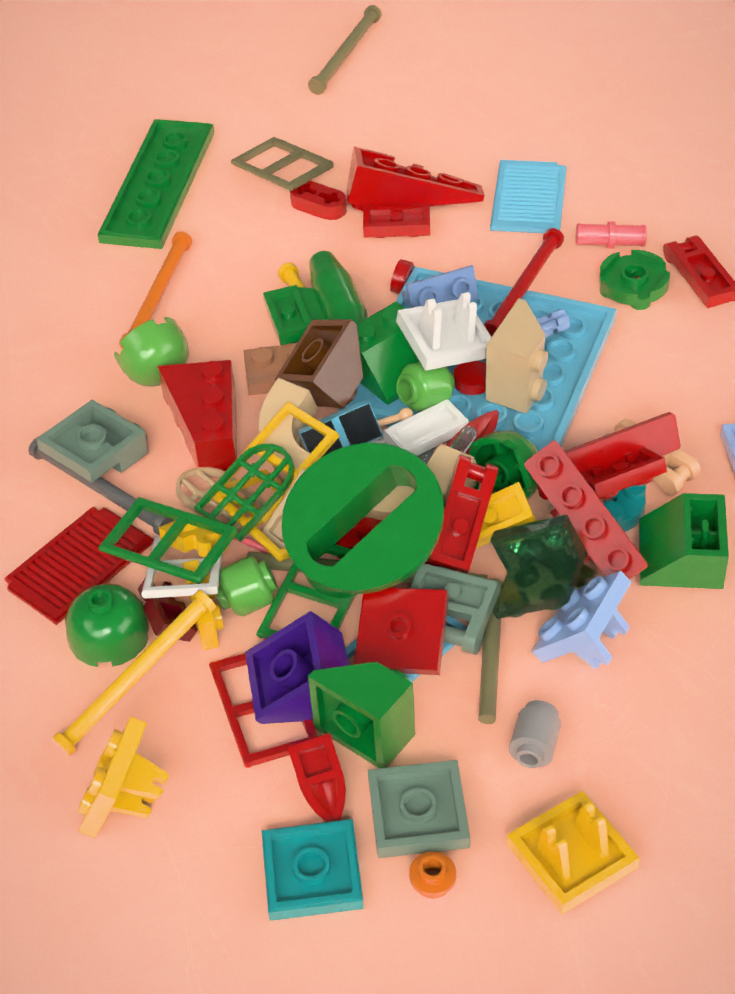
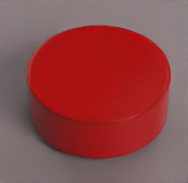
(400, 275)
(470, 378)

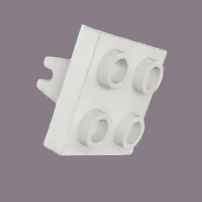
(444, 332)

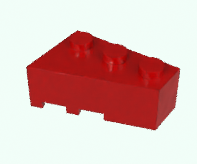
(203, 409)

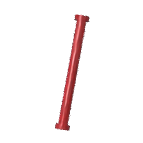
(552, 240)

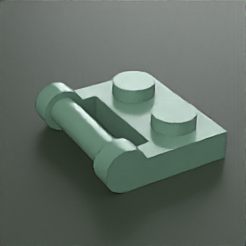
(469, 600)

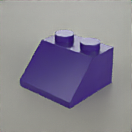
(282, 665)

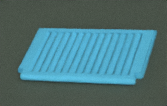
(528, 196)

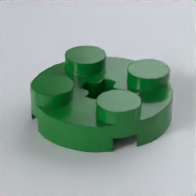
(619, 283)

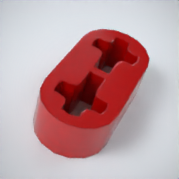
(319, 200)

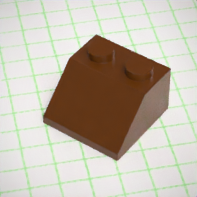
(326, 362)

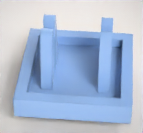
(583, 620)

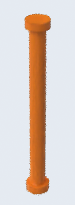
(180, 242)

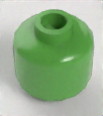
(424, 388)
(246, 586)

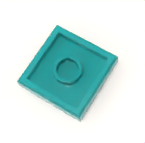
(311, 870)

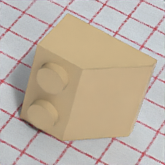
(516, 360)

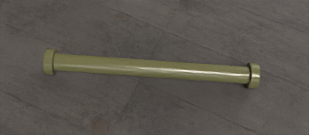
(319, 83)

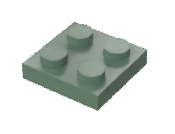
(418, 809)

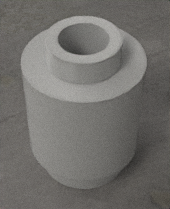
(535, 734)

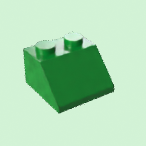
(383, 352)
(364, 709)

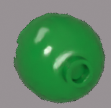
(508, 452)
(106, 625)

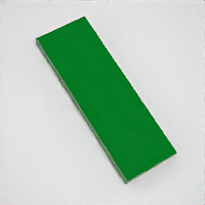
(156, 184)

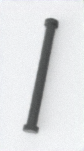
(105, 489)

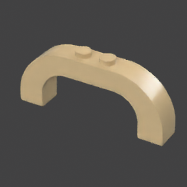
(288, 437)

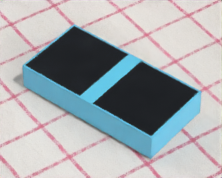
(354, 425)

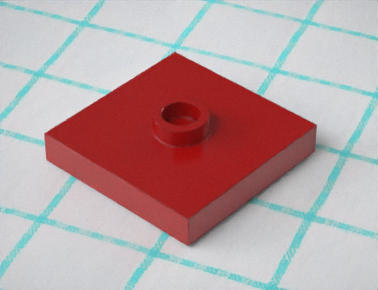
(403, 629)

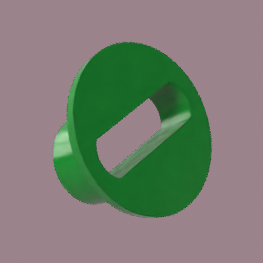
(339, 494)

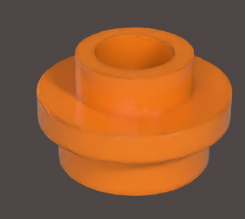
(432, 886)

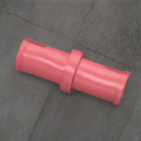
(611, 234)

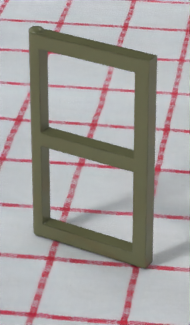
(296, 153)

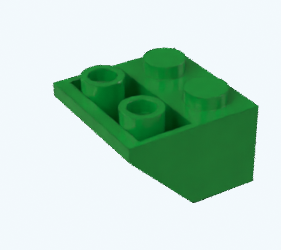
(685, 543)

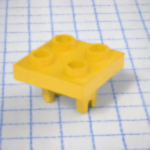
(121, 780)
(572, 851)

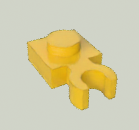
(192, 538)

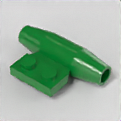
(330, 298)

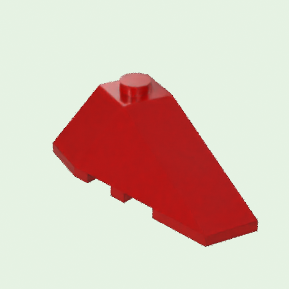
(382, 182)

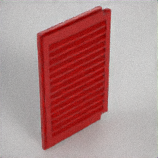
(73, 563)

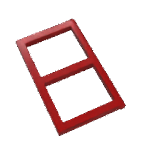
(233, 712)

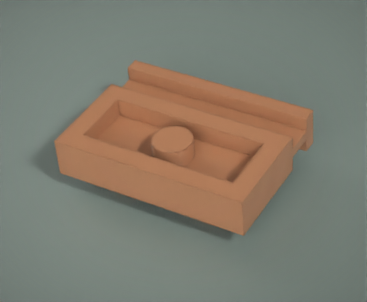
(264, 365)

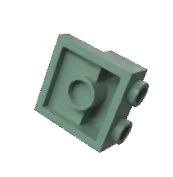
(94, 441)

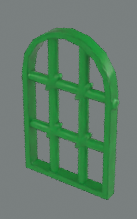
(252, 472)

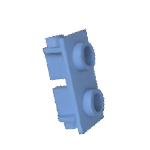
(442, 287)

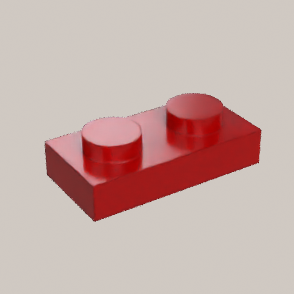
(396, 221)

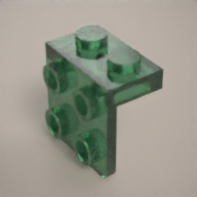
(540, 565)

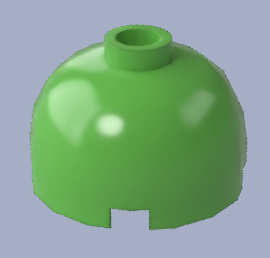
(151, 347)

